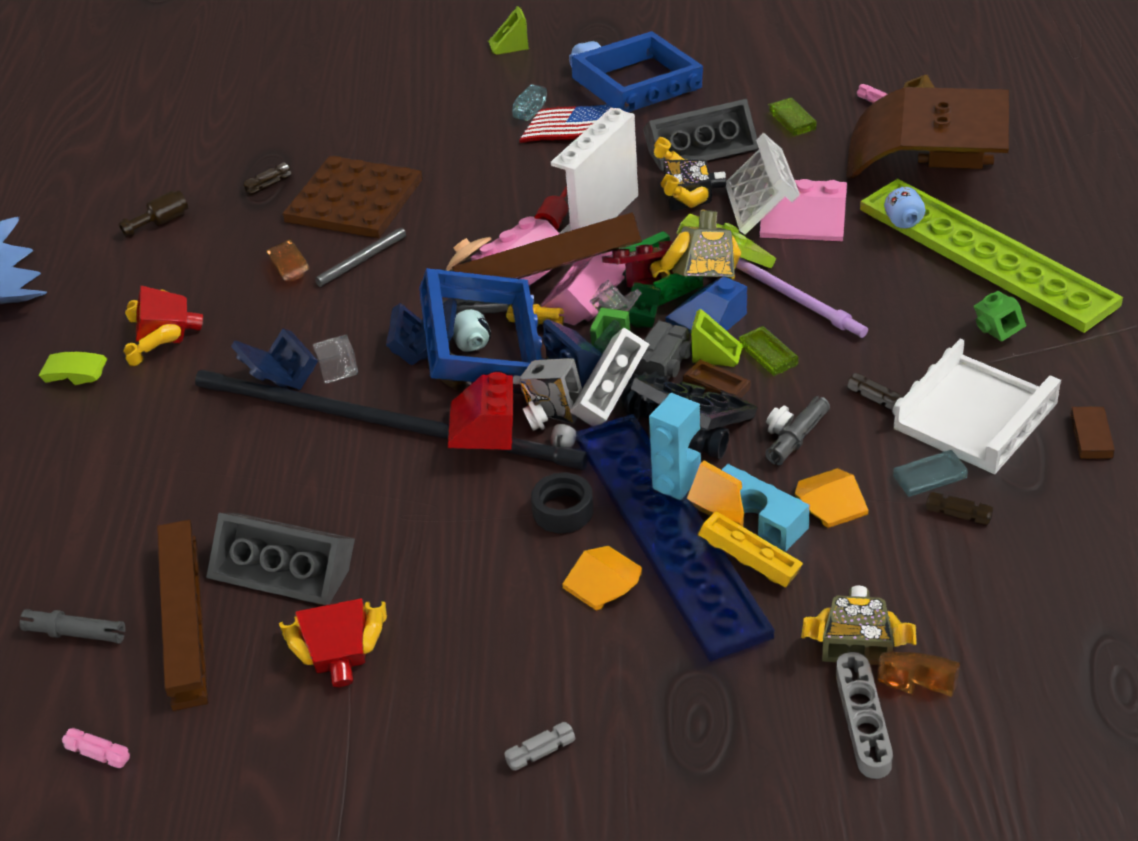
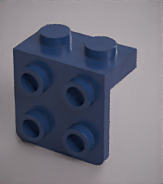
(407, 332)
(285, 363)

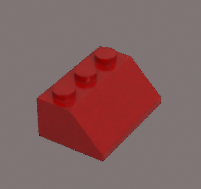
(483, 414)

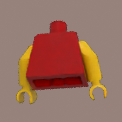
(159, 320)
(335, 637)

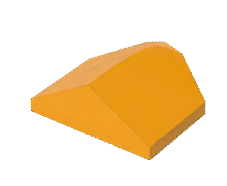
(718, 492)
(832, 497)
(601, 576)

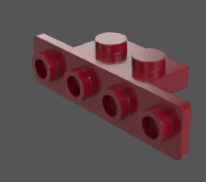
(639, 262)

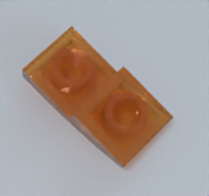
(288, 260)
(908, 669)

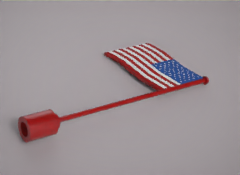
(560, 124)

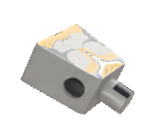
(551, 384)

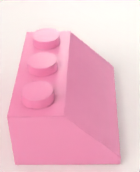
(812, 216)
(525, 232)
(579, 286)

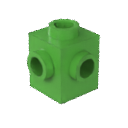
(999, 315)

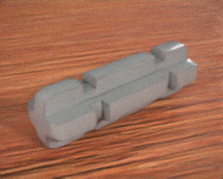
(539, 746)

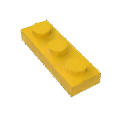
(750, 549)

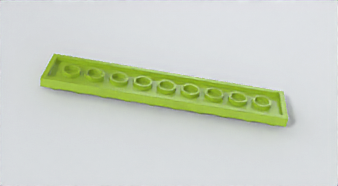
(1003, 261)

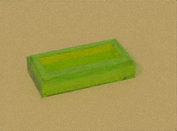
(793, 116)
(768, 350)

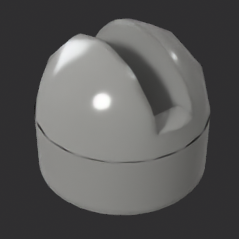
(563, 436)

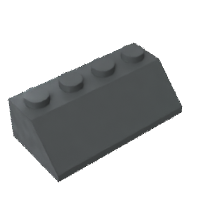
(705, 132)
(279, 557)

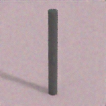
(360, 257)

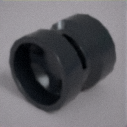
(712, 441)

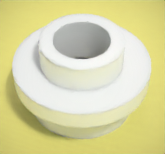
(535, 415)
(779, 419)

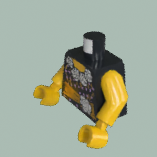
(684, 180)

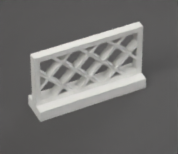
(775, 174)

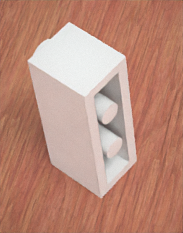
(609, 377)

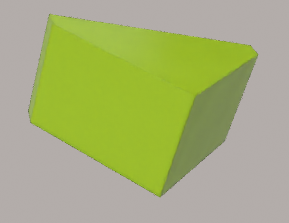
(511, 35)
(713, 342)

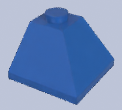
(721, 300)

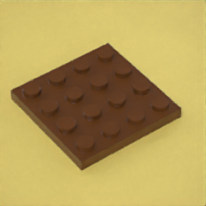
(353, 196)

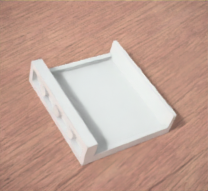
(600, 169)
(973, 409)

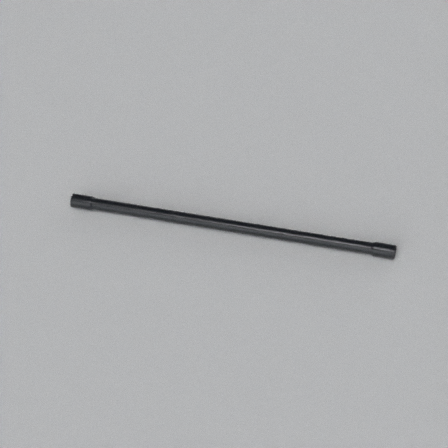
(219, 382)

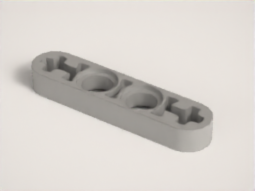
(864, 713)

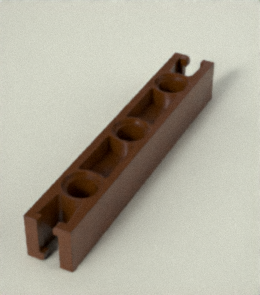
(558, 249)
(181, 616)

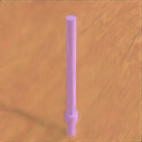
(838, 317)

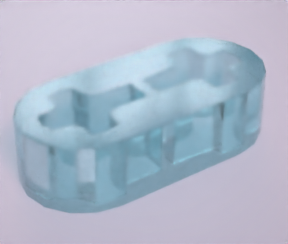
(529, 102)

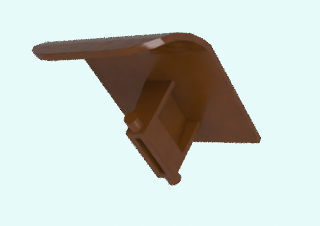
(947, 122)

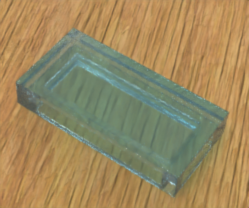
(930, 473)

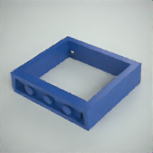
(591, 66)
(476, 288)

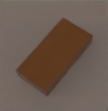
(716, 379)
(1092, 432)

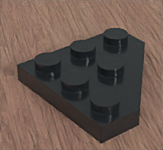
(715, 408)

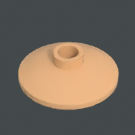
(465, 250)

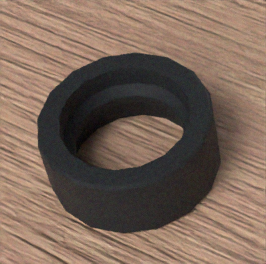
(566, 519)

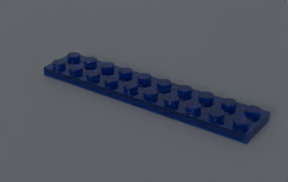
(667, 529)

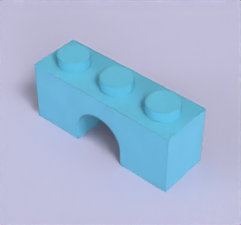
(670, 433)
(780, 517)

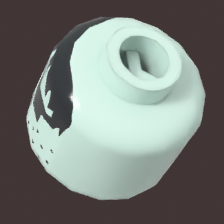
(471, 331)

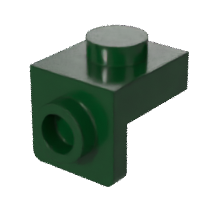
(644, 309)

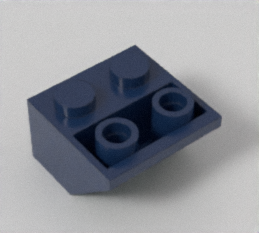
(567, 343)

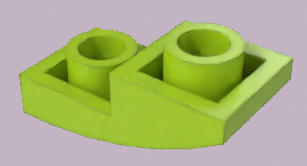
(76, 366)

